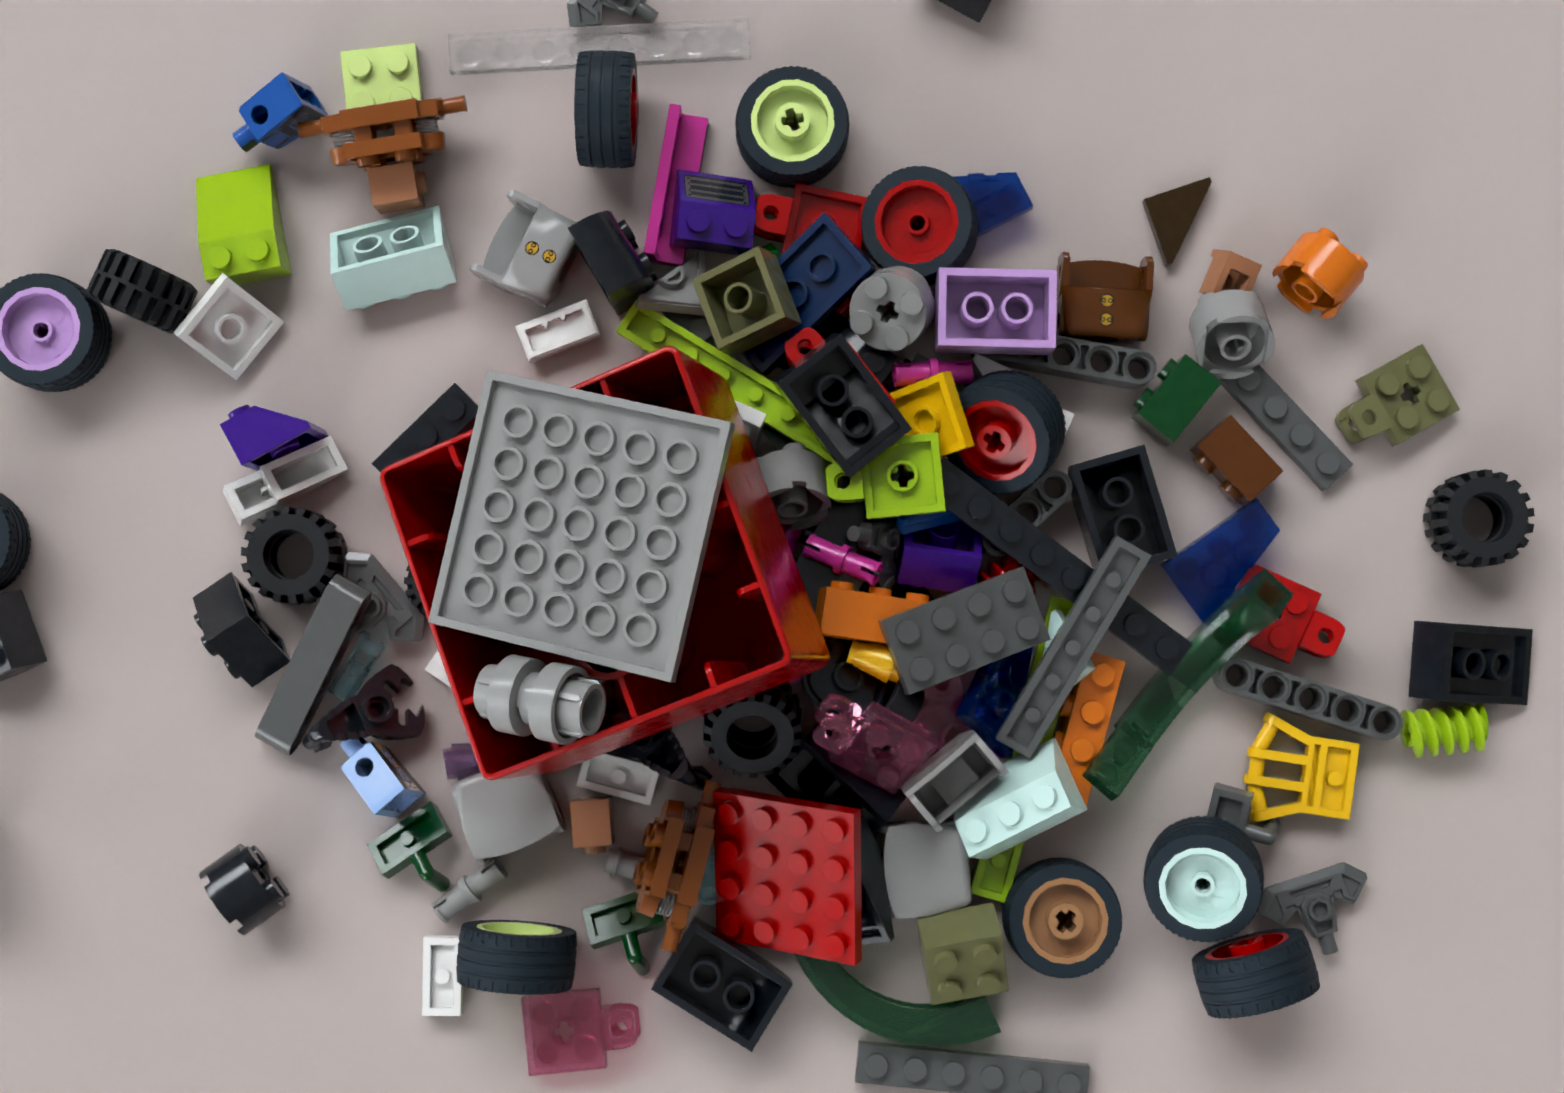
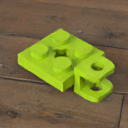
(886, 497)

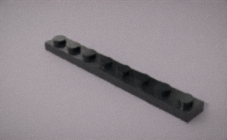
(1056, 566)

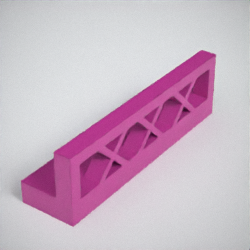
(681, 150)

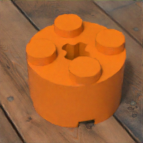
(1319, 273)

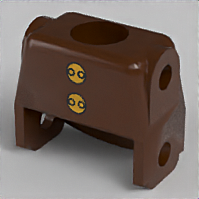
(1103, 299)

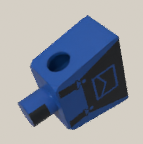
(274, 113)

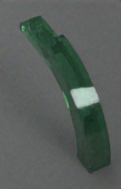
(1164, 696)
(896, 1019)

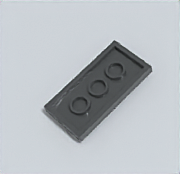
(964, 630)

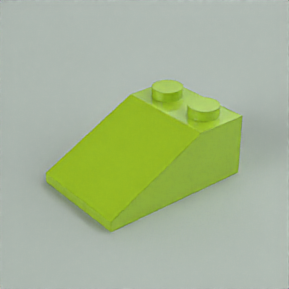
(241, 226)

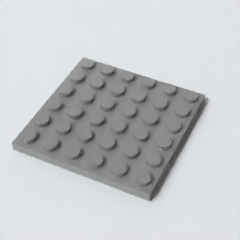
(582, 524)

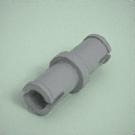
(469, 889)

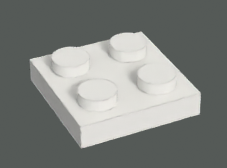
(229, 326)

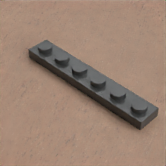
(1072, 646)
(965, 1070)

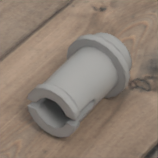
(621, 863)

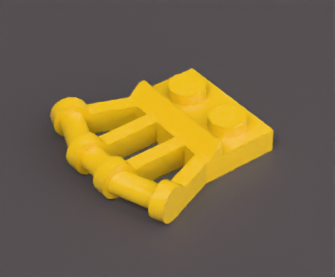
(1325, 778)

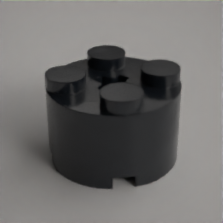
(244, 888)

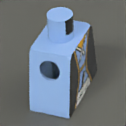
(380, 778)

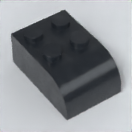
(611, 257)
(1122, 499)
(722, 984)

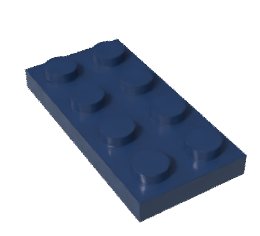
(820, 274)

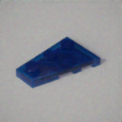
(1221, 557)
(993, 696)

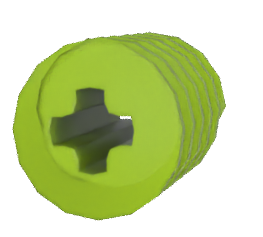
(1445, 729)

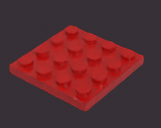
(788, 874)

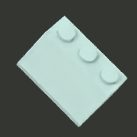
(391, 258)
(1020, 805)

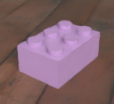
(995, 311)

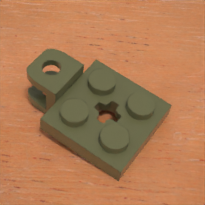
(1386, 411)

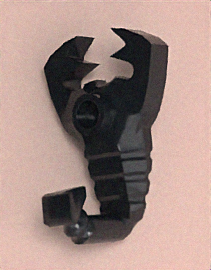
(368, 714)
(665, 755)

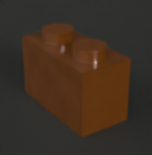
(1235, 461)

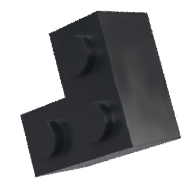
(238, 632)

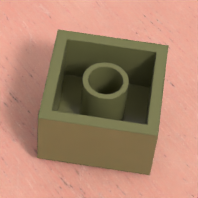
(746, 301)
(963, 953)

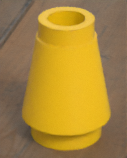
(873, 659)

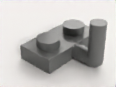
(1235, 806)

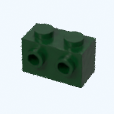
(1175, 400)

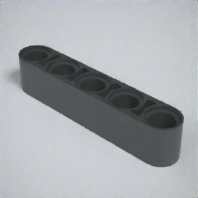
(1080, 367)
(313, 664)
(1324, 702)

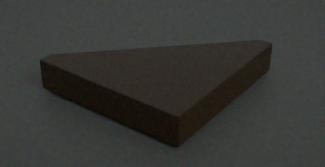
(1172, 215)

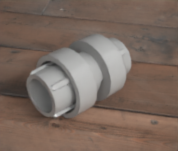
(540, 699)

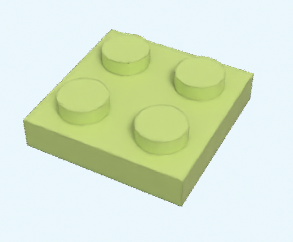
(381, 75)

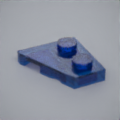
(996, 198)

